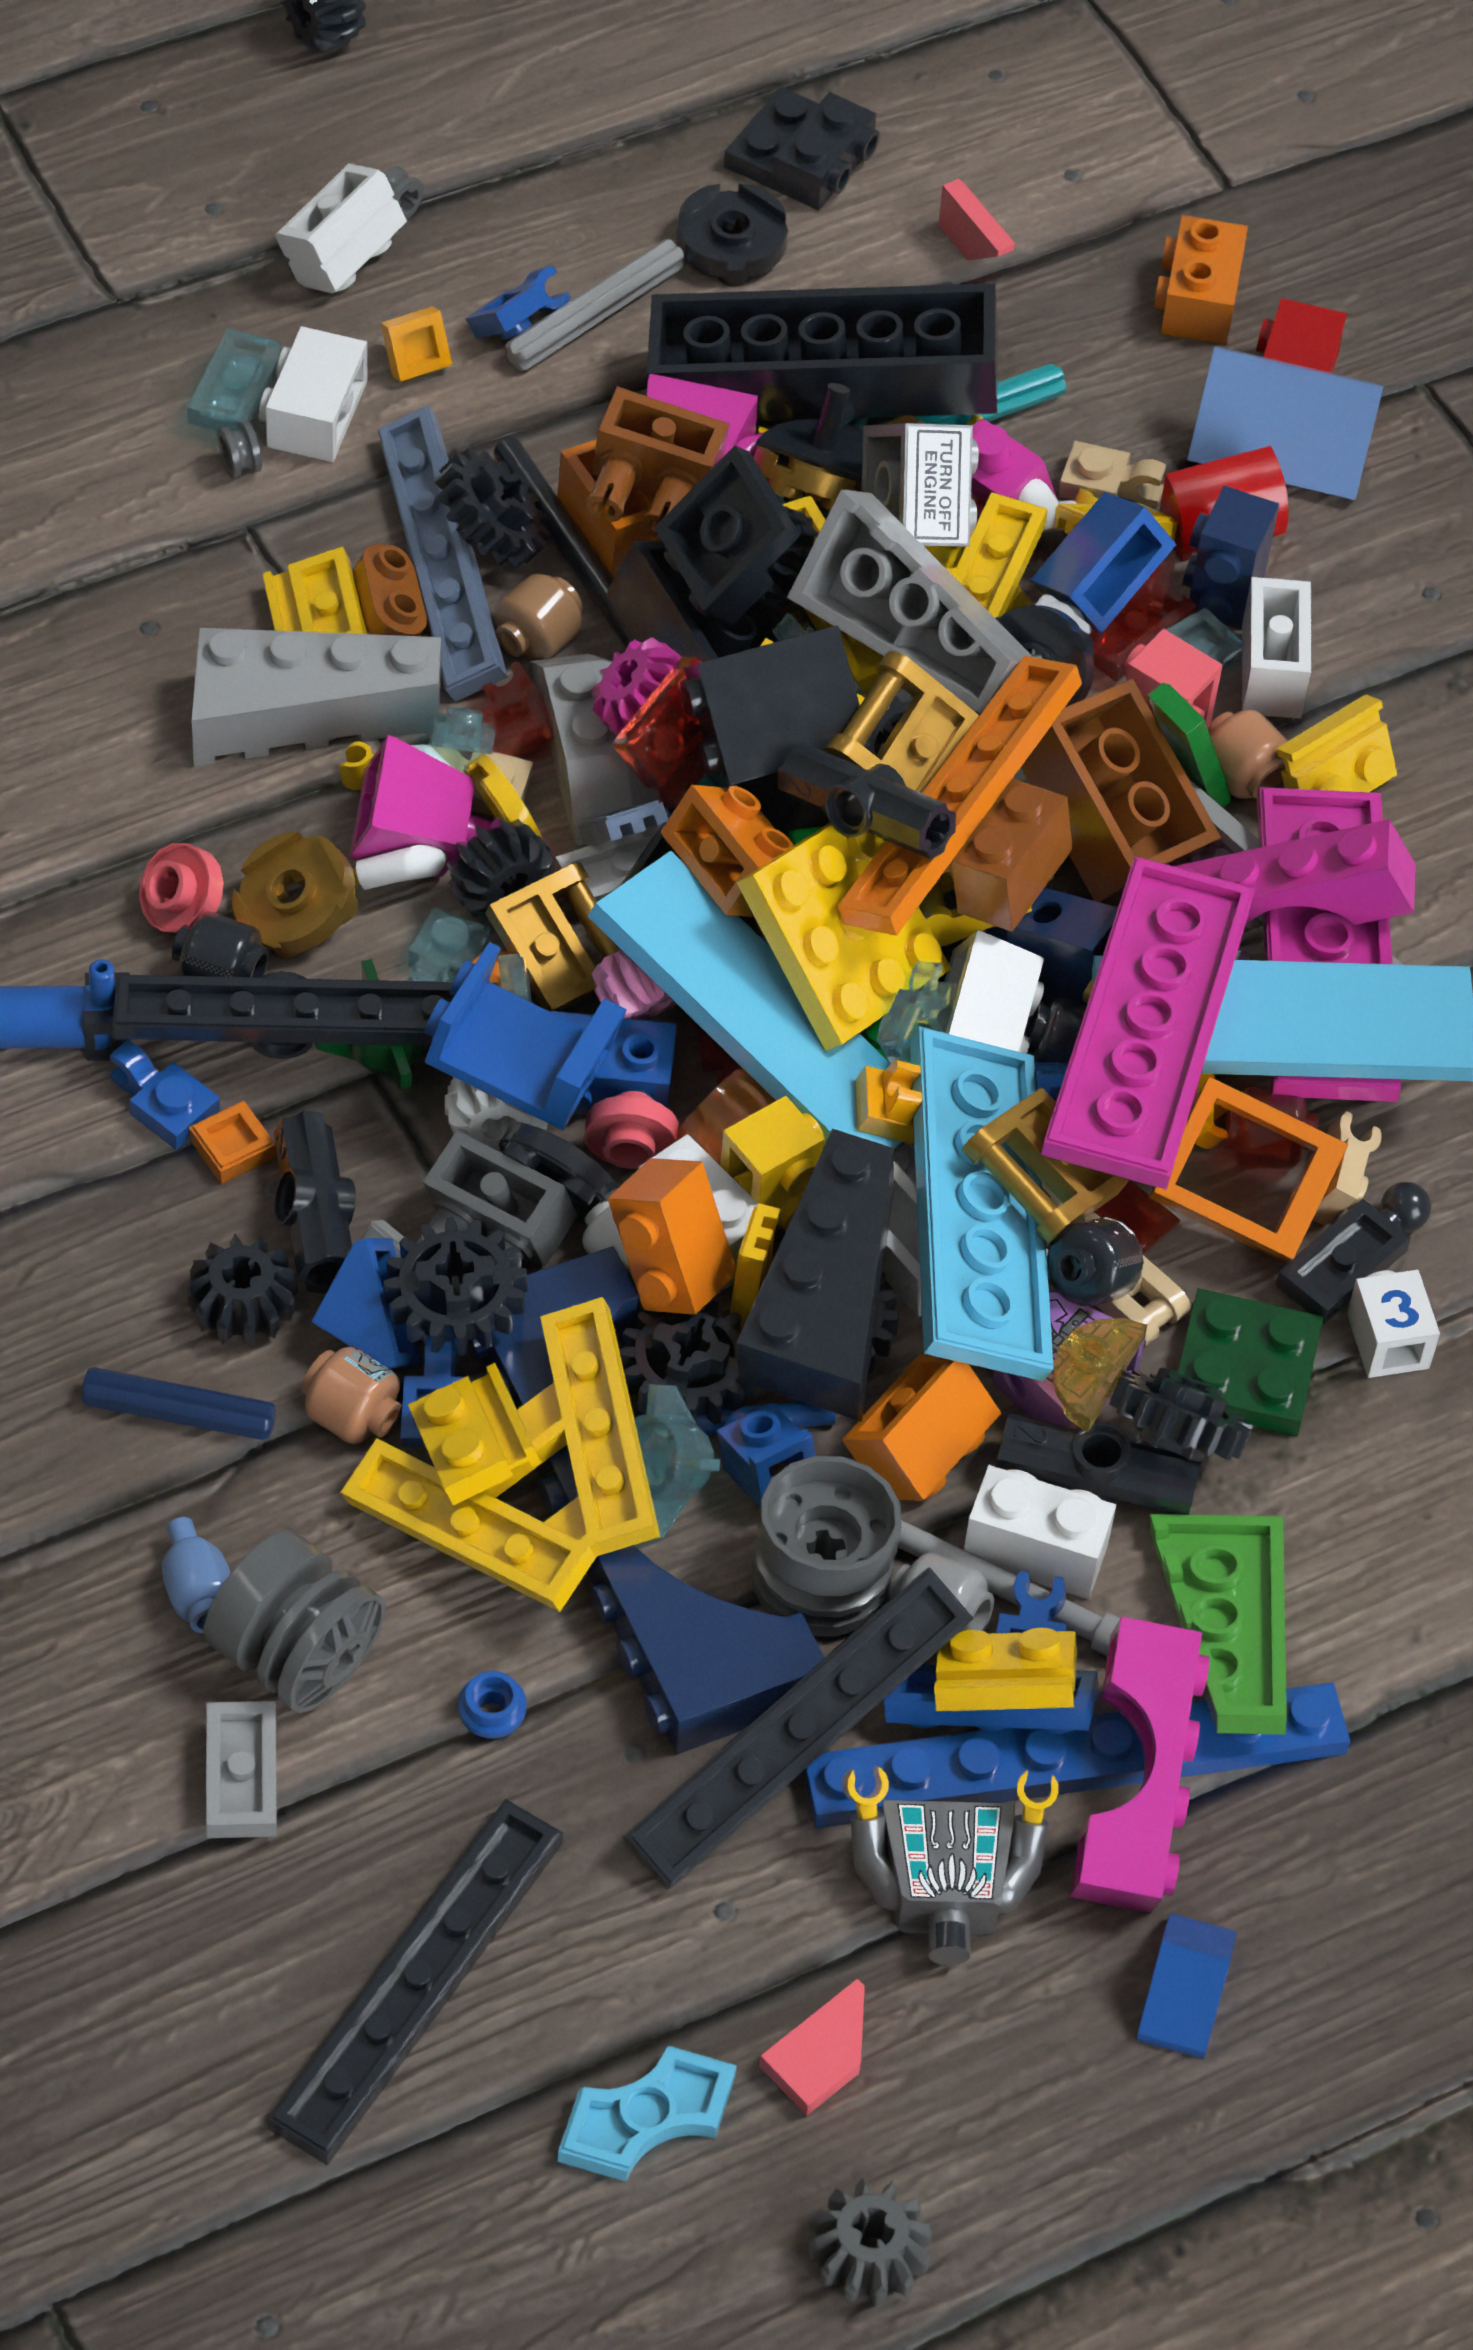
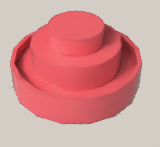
(180, 887)
(629, 1129)

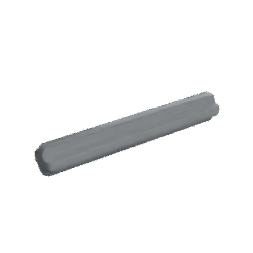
(594, 305)

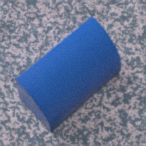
(1105, 559)

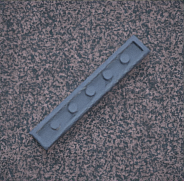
(441, 557)

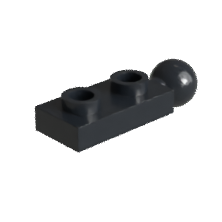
(1354, 1248)

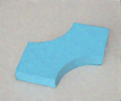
(621, 2124)

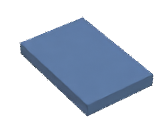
(1308, 416)

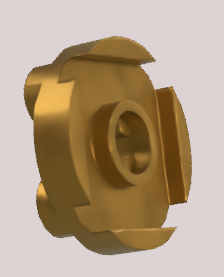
(791, 477)
(319, 910)

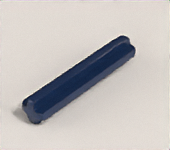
(178, 1403)

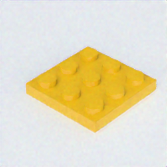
(835, 969)

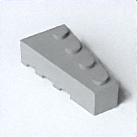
(901, 599)
(309, 689)

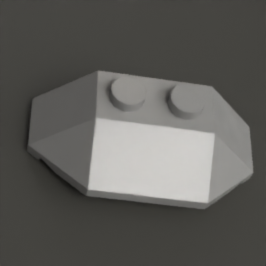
(586, 764)

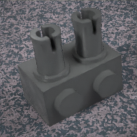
(487, 1186)

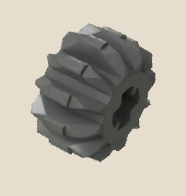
(898, 2247)

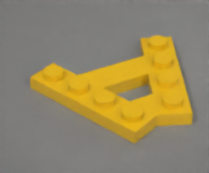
(986, 568)
(581, 1409)

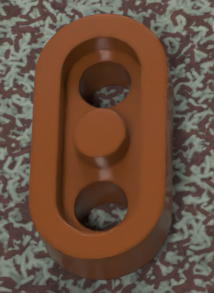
(389, 592)

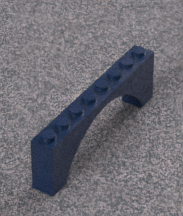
(697, 1657)

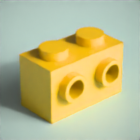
(773, 1155)

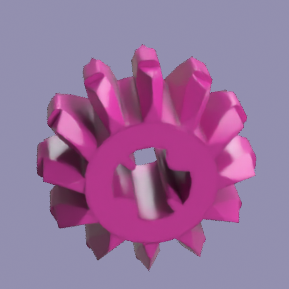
(631, 681)

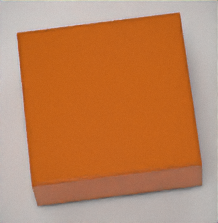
(232, 1142)

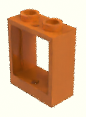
(1307, 1194)

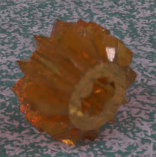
(725, 1106)

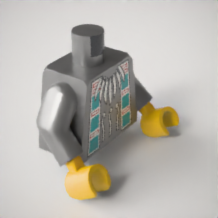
(947, 1863)

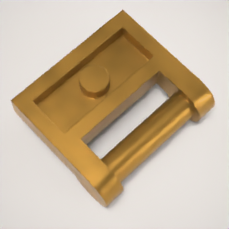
(922, 736)
(538, 930)
(1024, 1130)

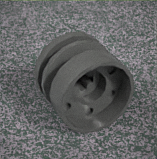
(826, 1543)
(294, 1620)

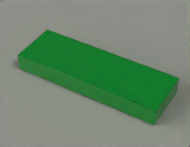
(1189, 741)

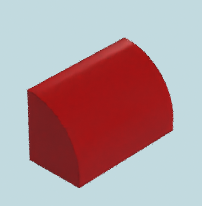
(1197, 488)

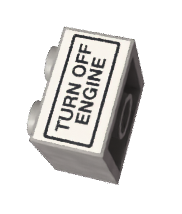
(924, 478)

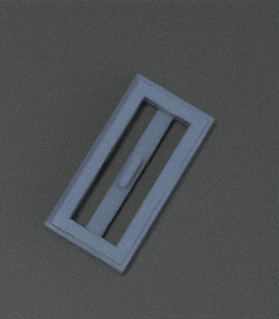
(622, 822)

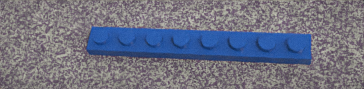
(989, 1763)

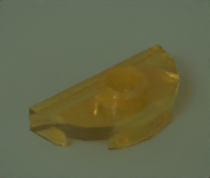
(1091, 1365)

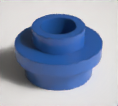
(492, 1688)

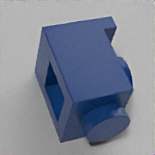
(757, 1441)

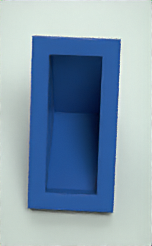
(357, 1307)
(1186, 1985)

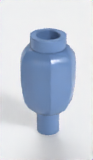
(192, 1572)

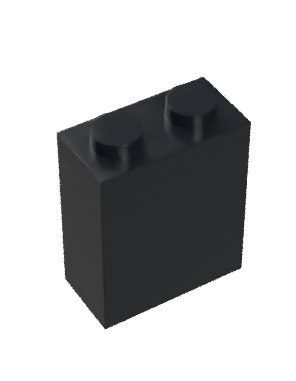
(769, 701)

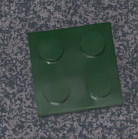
(1253, 1355)

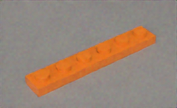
(969, 785)

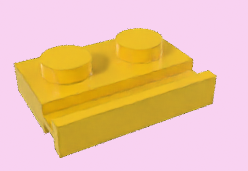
(316, 595)
(1341, 752)
(473, 1434)
(1006, 1670)

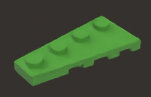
(1230, 1587)

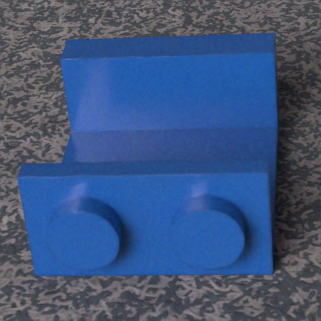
(517, 1046)

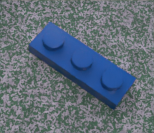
(915, 1705)

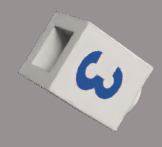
(1393, 1323)

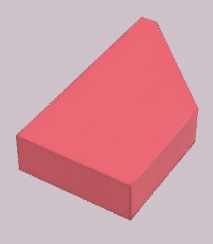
(970, 224)
(820, 2051)

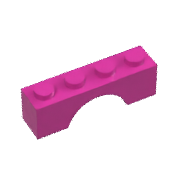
(1349, 871)
(1151, 1682)

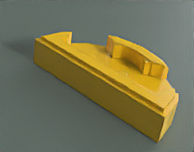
(498, 792)

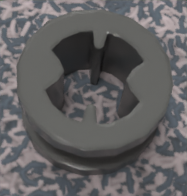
(406, 190)
(239, 449)

